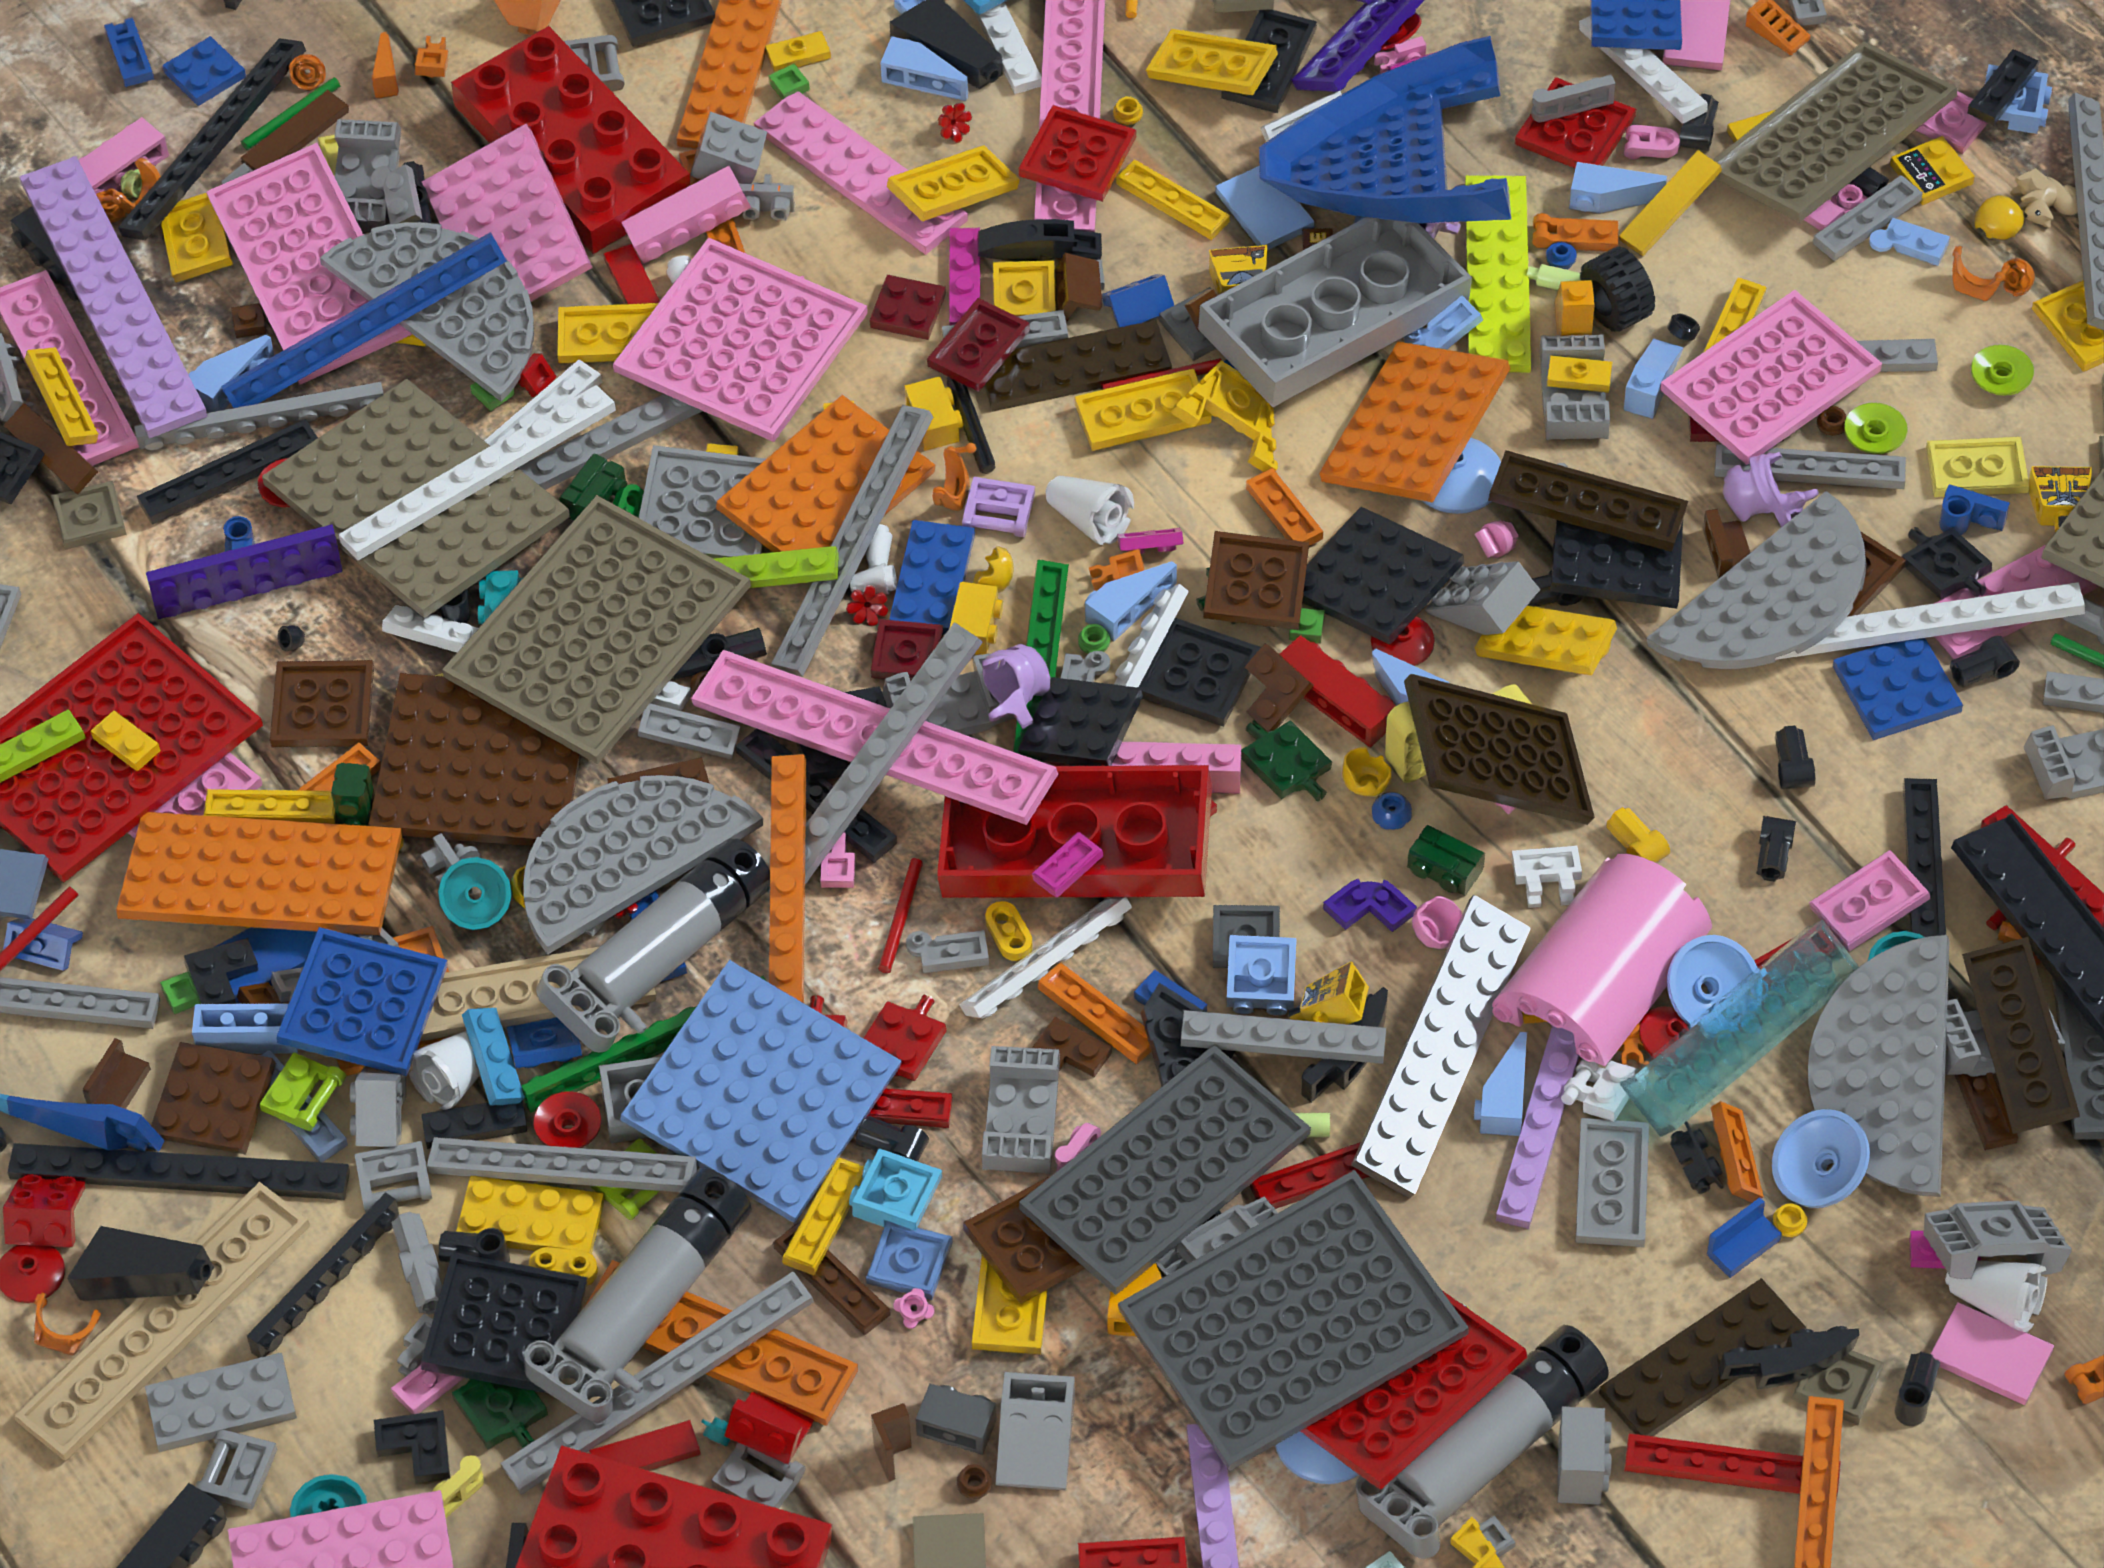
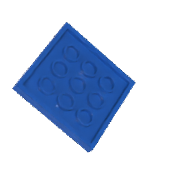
(362, 1001)

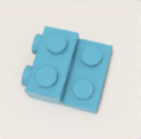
(894, 1190)

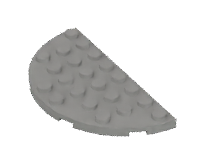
(478, 328)
(1776, 597)
(621, 847)
(1884, 1060)

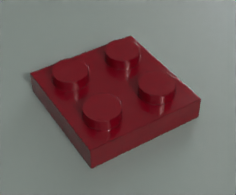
(907, 307)
(903, 647)

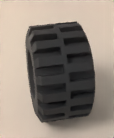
(1619, 288)

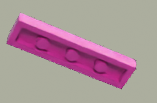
(963, 272)

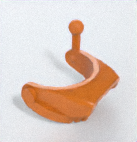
(149, 177)
(1971, 284)
(955, 473)
(62, 1343)

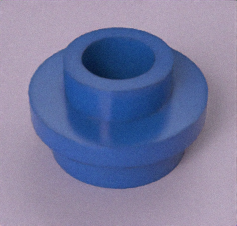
(1561, 255)

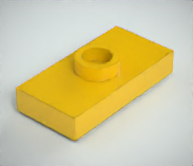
(798, 51)
(1579, 374)

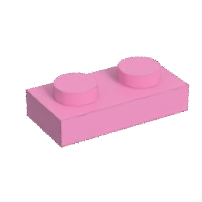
(422, 1389)

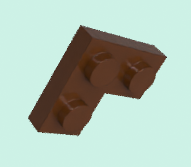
(1283, 691)
(1075, 1047)

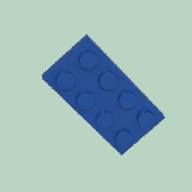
(932, 572)

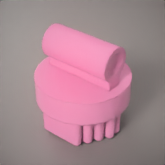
(1497, 538)

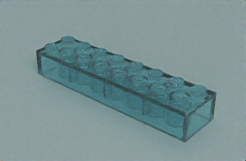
(1739, 1028)

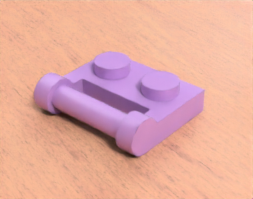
(999, 498)

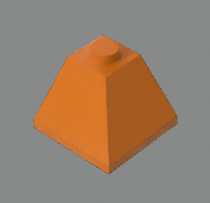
(528, 14)

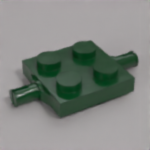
(1286, 760)
(499, 1411)

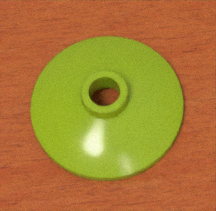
(2002, 370)
(1874, 419)

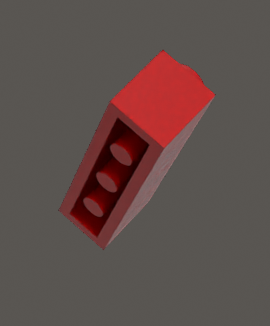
(1339, 692)

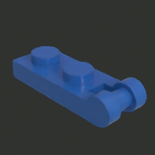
(129, 52)

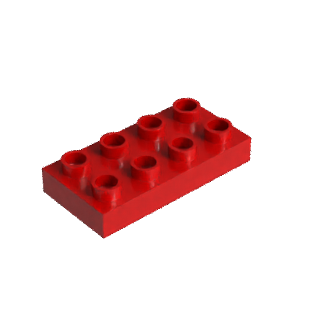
(589, 139)
(1141, 816)
(635, 1518)

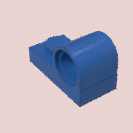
(1965, 506)

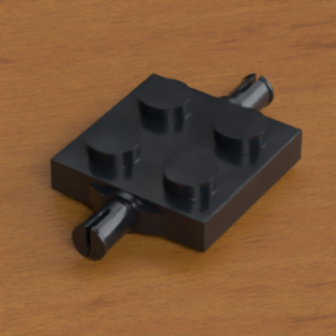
(1946, 563)

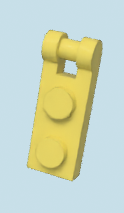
(461, 1484)

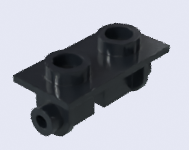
(1692, 1146)

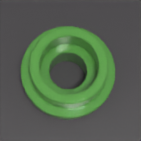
(1093, 632)

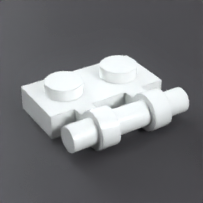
(1606, 1096)

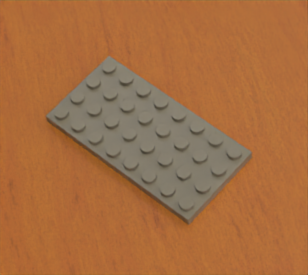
(1832, 131)

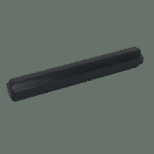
(972, 425)

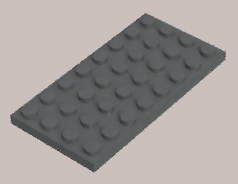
(1164, 1169)

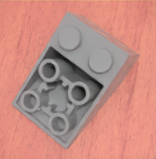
(1485, 597)
(1035, 1431)

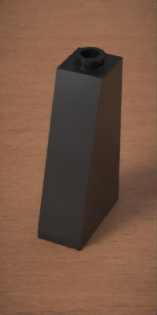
(950, 38)
(138, 1266)

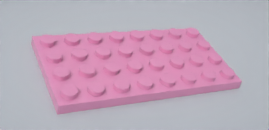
(279, 229)

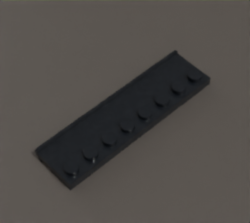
(2040, 908)

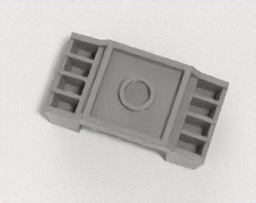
(361, 150)
(1573, 411)
(962, 707)
(2067, 764)
(1967, 1045)
(1021, 1109)
(1994, 1230)
(1215, 1233)

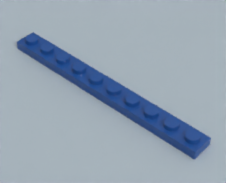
(365, 323)

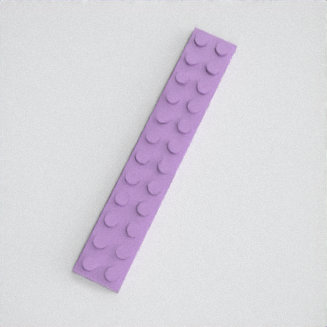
(113, 297)

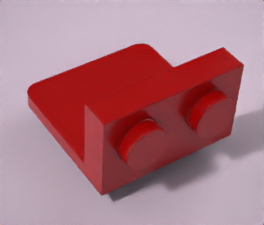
(42, 1211)
(768, 1427)

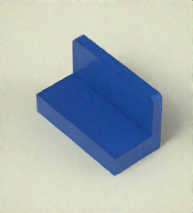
(1139, 300)
(49, 948)
(1742, 1239)

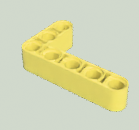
(1402, 744)

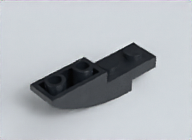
(1035, 238)
(1342, 1072)
(1801, 1358)

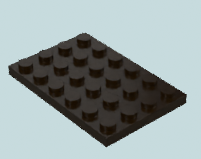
(1498, 749)

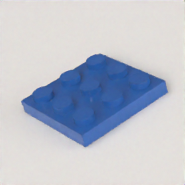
(1636, 24)
(1897, 686)

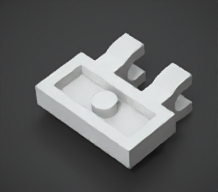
(1547, 865)

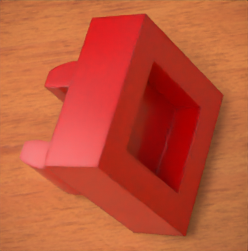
(536, 375)

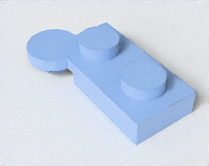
(1911, 241)
(1447, 326)

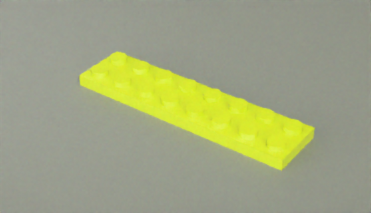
(1500, 280)

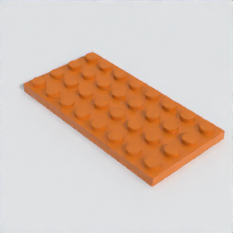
(260, 873)

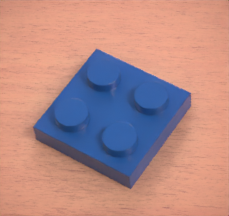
(204, 71)
(542, 1043)

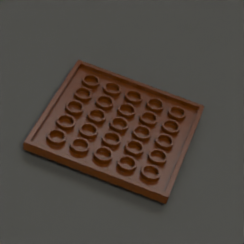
(467, 768)

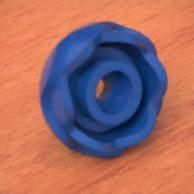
(1391, 819)

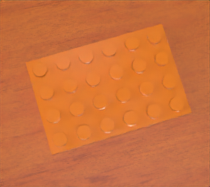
(1414, 421)
(812, 480)

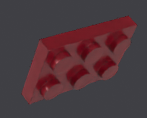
(978, 344)

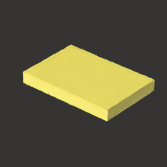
(1978, 465)

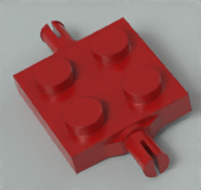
(907, 1035)

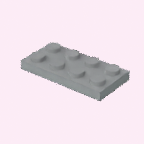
(1612, 1182)
(220, 1399)

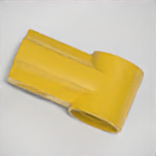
(1636, 836)

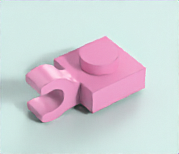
(1405, 51)
(838, 866)

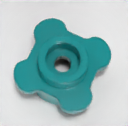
(716, 1430)

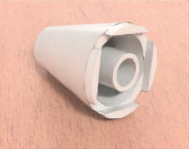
(1092, 506)
(445, 1070)
(2004, 1291)

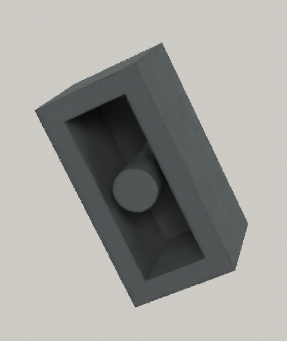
(956, 1418)

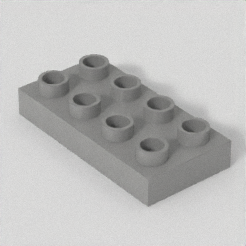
(1332, 305)

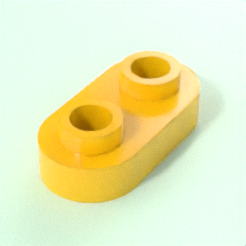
(1010, 933)
(564, 1261)

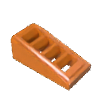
(1759, 20)
(384, 74)

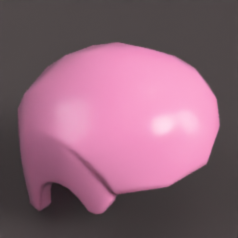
(1436, 922)

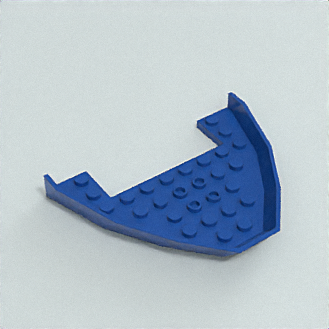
(1384, 146)

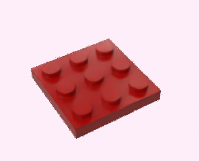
(1577, 137)
(1077, 153)

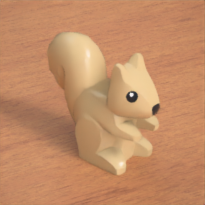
(2041, 194)

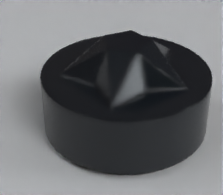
(1683, 327)

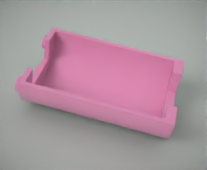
(1606, 956)

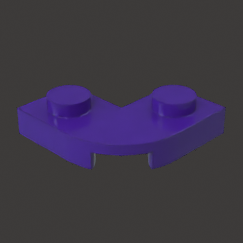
(1360, 898)

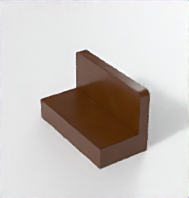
(1077, 284)
(1725, 541)
(116, 1077)
(891, 1435)

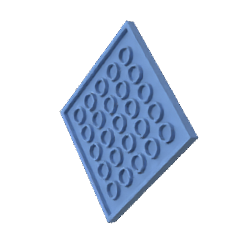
(761, 1090)

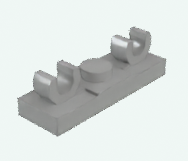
(10, 395)

